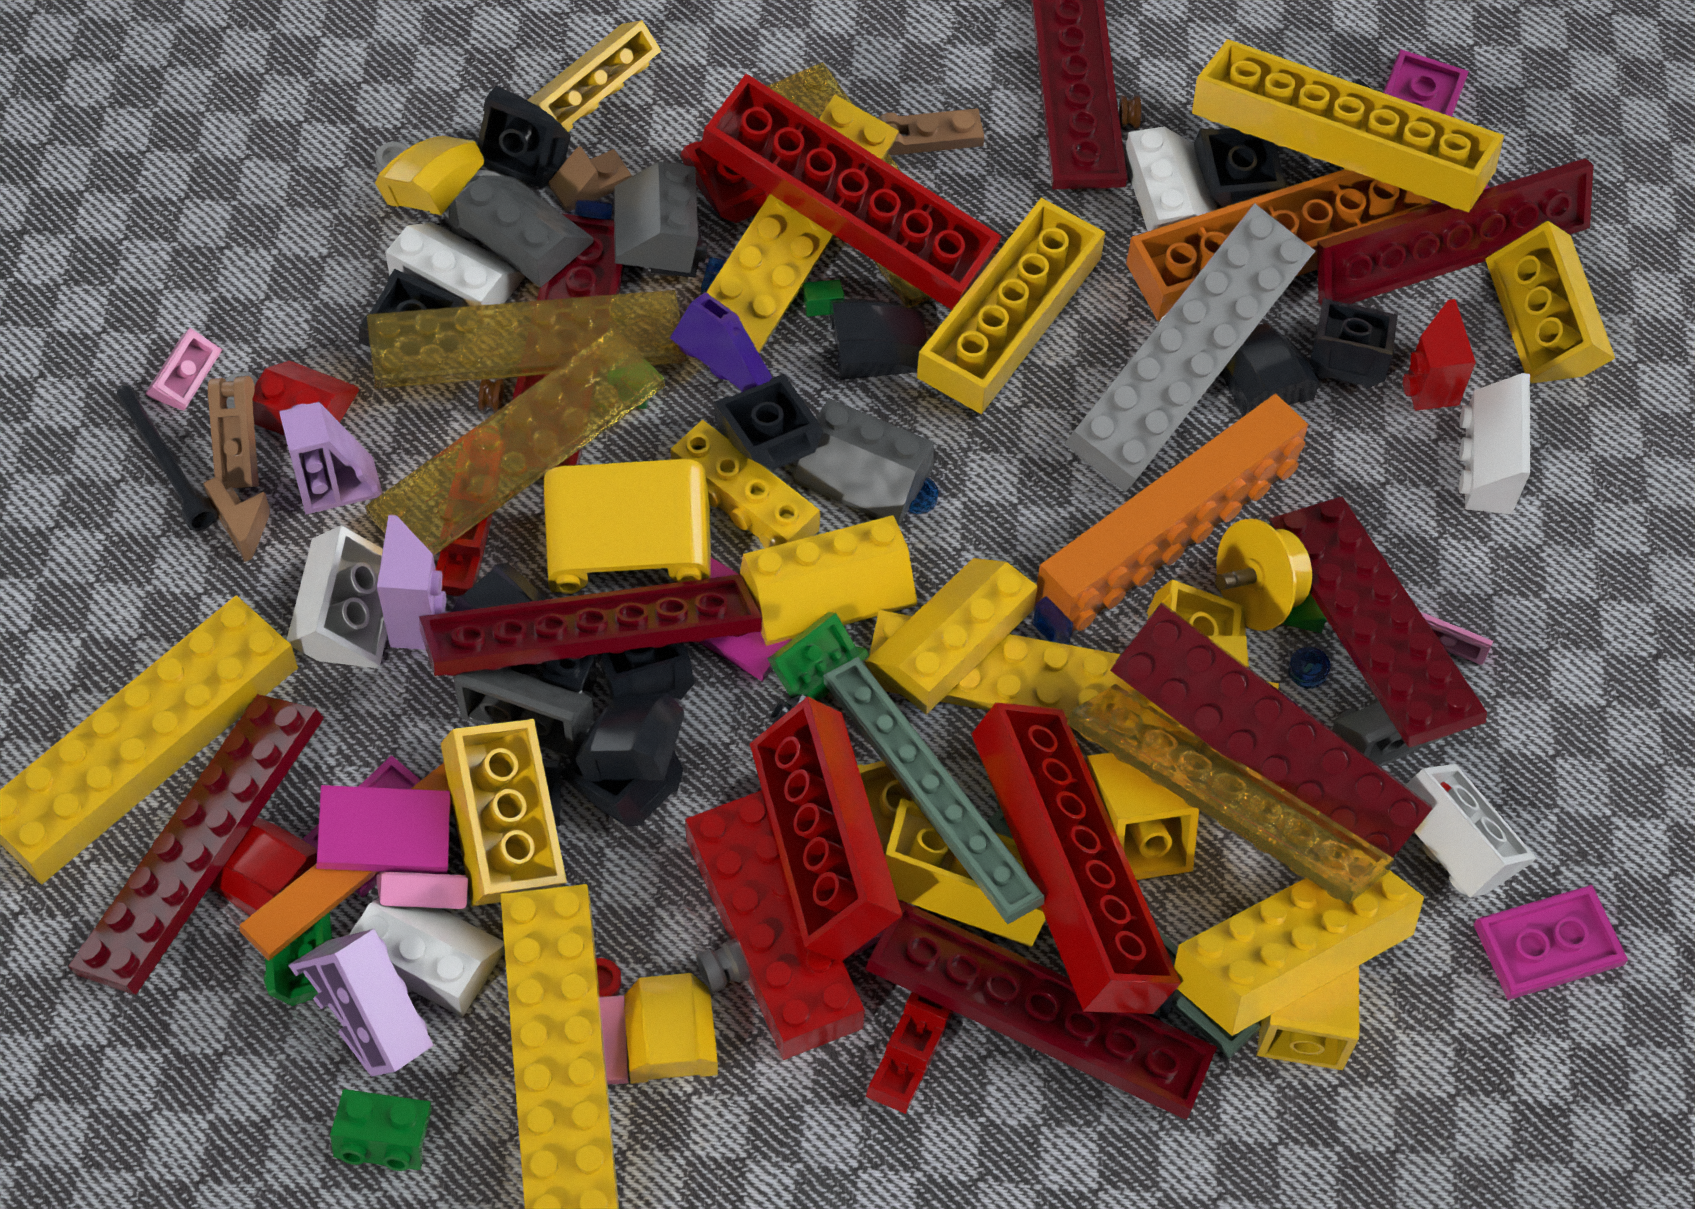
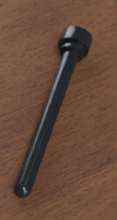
(196, 509)

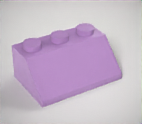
(407, 585)

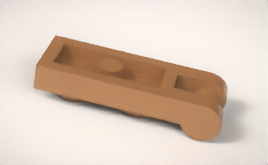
(935, 131)
(233, 432)

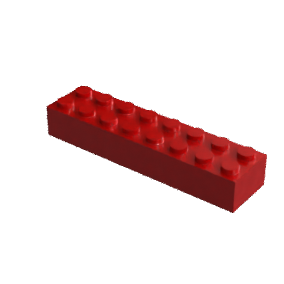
(849, 191)
(1075, 860)

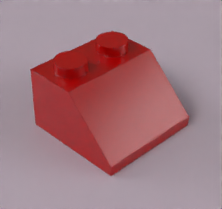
(1440, 362)
(294, 384)

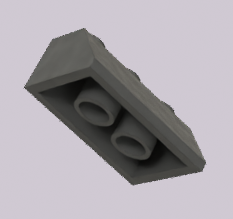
(657, 218)
(520, 227)
(866, 462)
(510, 696)
(1374, 734)

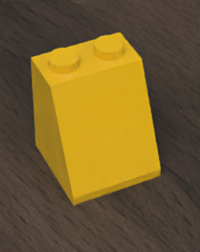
(1149, 819)
(1317, 1027)

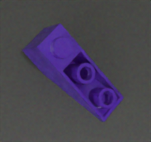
(721, 342)

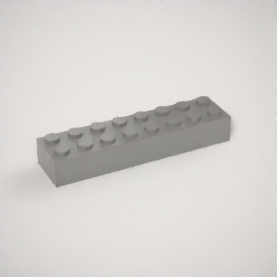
(1189, 348)

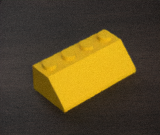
(1549, 306)
(837, 571)
(954, 631)
(502, 810)
(934, 879)

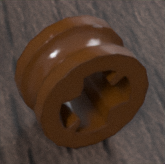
(1130, 111)
(491, 394)

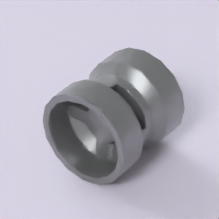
(722, 966)

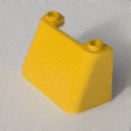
(626, 521)

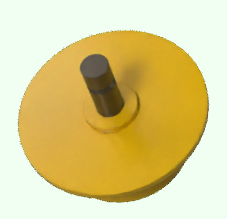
(1263, 572)

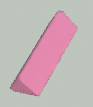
(184, 370)
(1460, 641)
(422, 890)

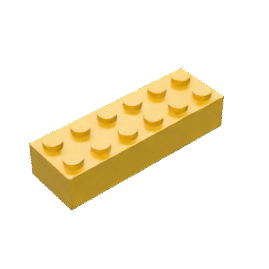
(1010, 305)
(1290, 948)

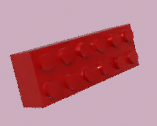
(824, 830)
(799, 991)

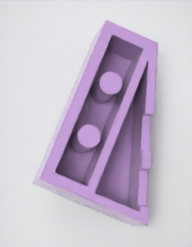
(327, 459)
(367, 1000)

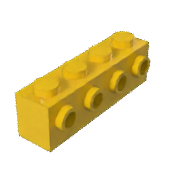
(597, 73)
(747, 489)

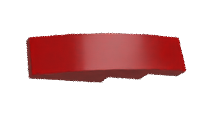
(463, 559)
(909, 1053)

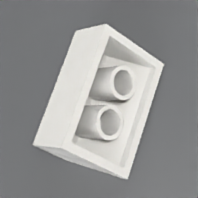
(1166, 177)
(453, 265)
(1496, 445)
(339, 602)
(1467, 832)
(434, 952)

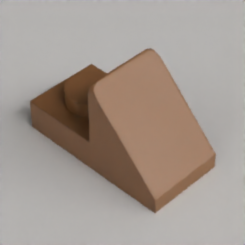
(587, 177)
(241, 520)

